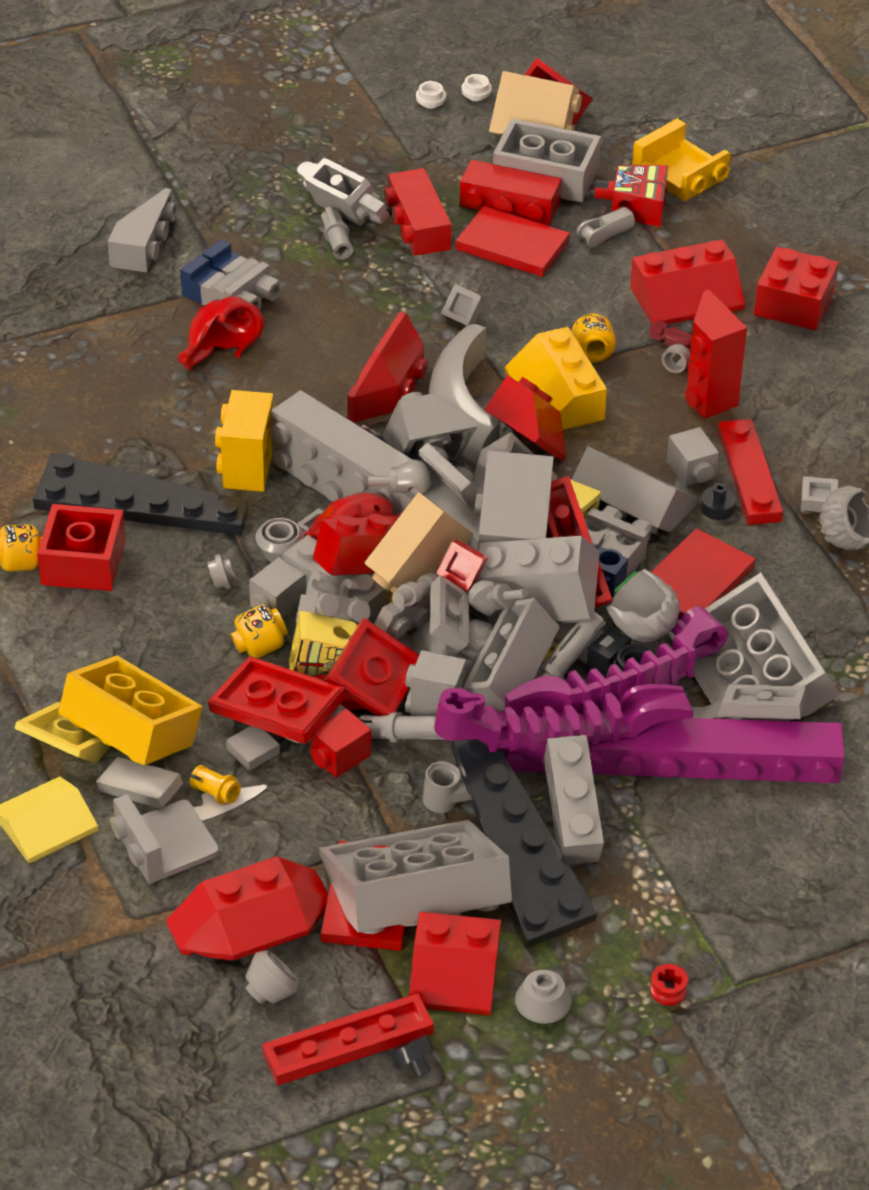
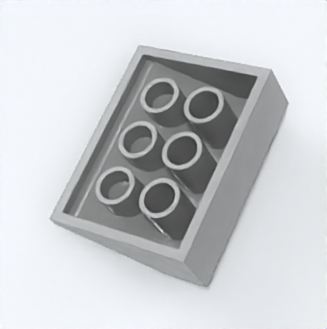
(761, 649)
(424, 870)

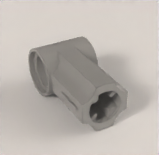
(443, 787)

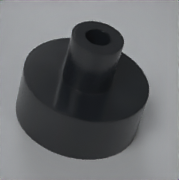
(718, 502)
(413, 1054)

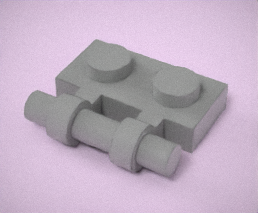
(408, 608)

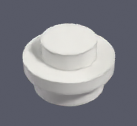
(476, 87)
(430, 94)

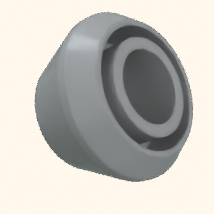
(277, 537)
(270, 978)
(543, 997)

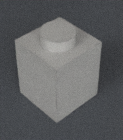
(692, 457)
(278, 587)

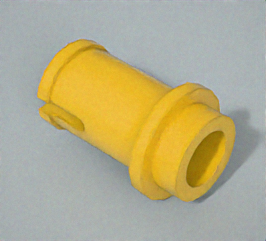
(223, 788)

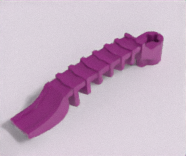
(695, 637)
(466, 718)

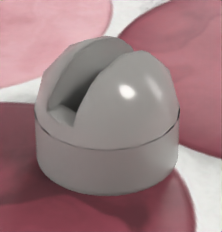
(682, 363)

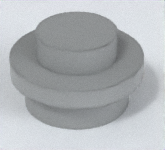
(222, 572)

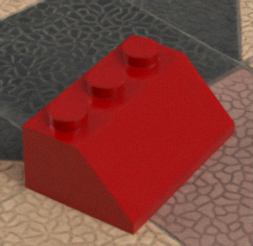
(673, 280)
(715, 358)

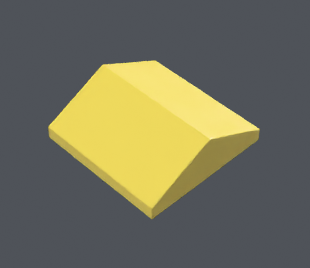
(62, 733)
(46, 819)

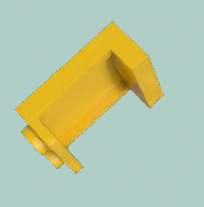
(689, 167)

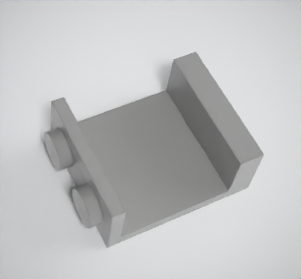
(448, 623)

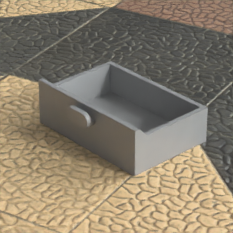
(514, 497)

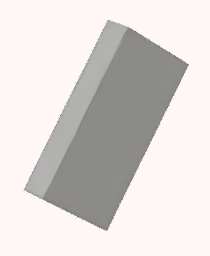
(449, 475)
(141, 782)

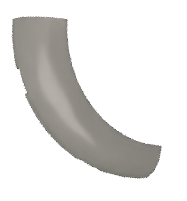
(449, 380)

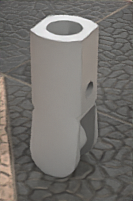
(606, 227)

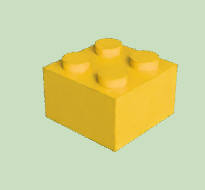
(245, 441)

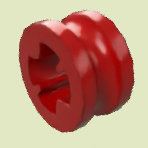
(665, 995)

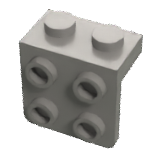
(162, 839)

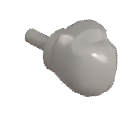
(410, 477)
(490, 596)

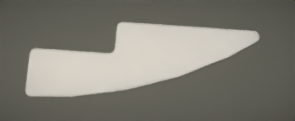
(211, 808)

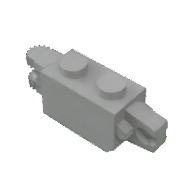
(342, 190)

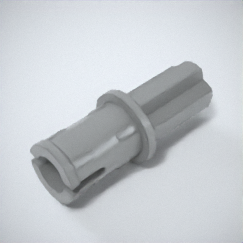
(336, 233)

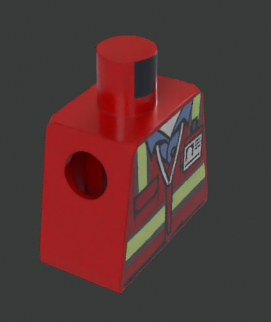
(639, 190)

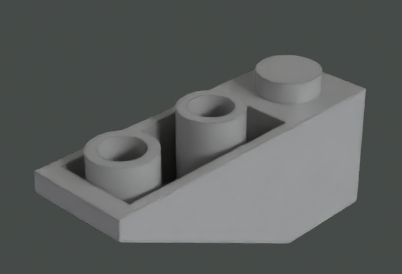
(139, 233)

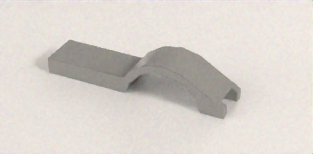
(756, 702)

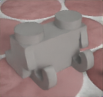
(333, 605)

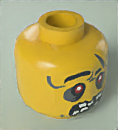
(595, 336)
(19, 547)
(259, 631)

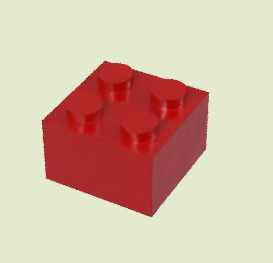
(796, 288)
(81, 547)

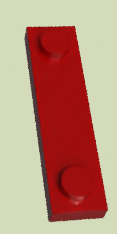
(750, 472)
(347, 1039)

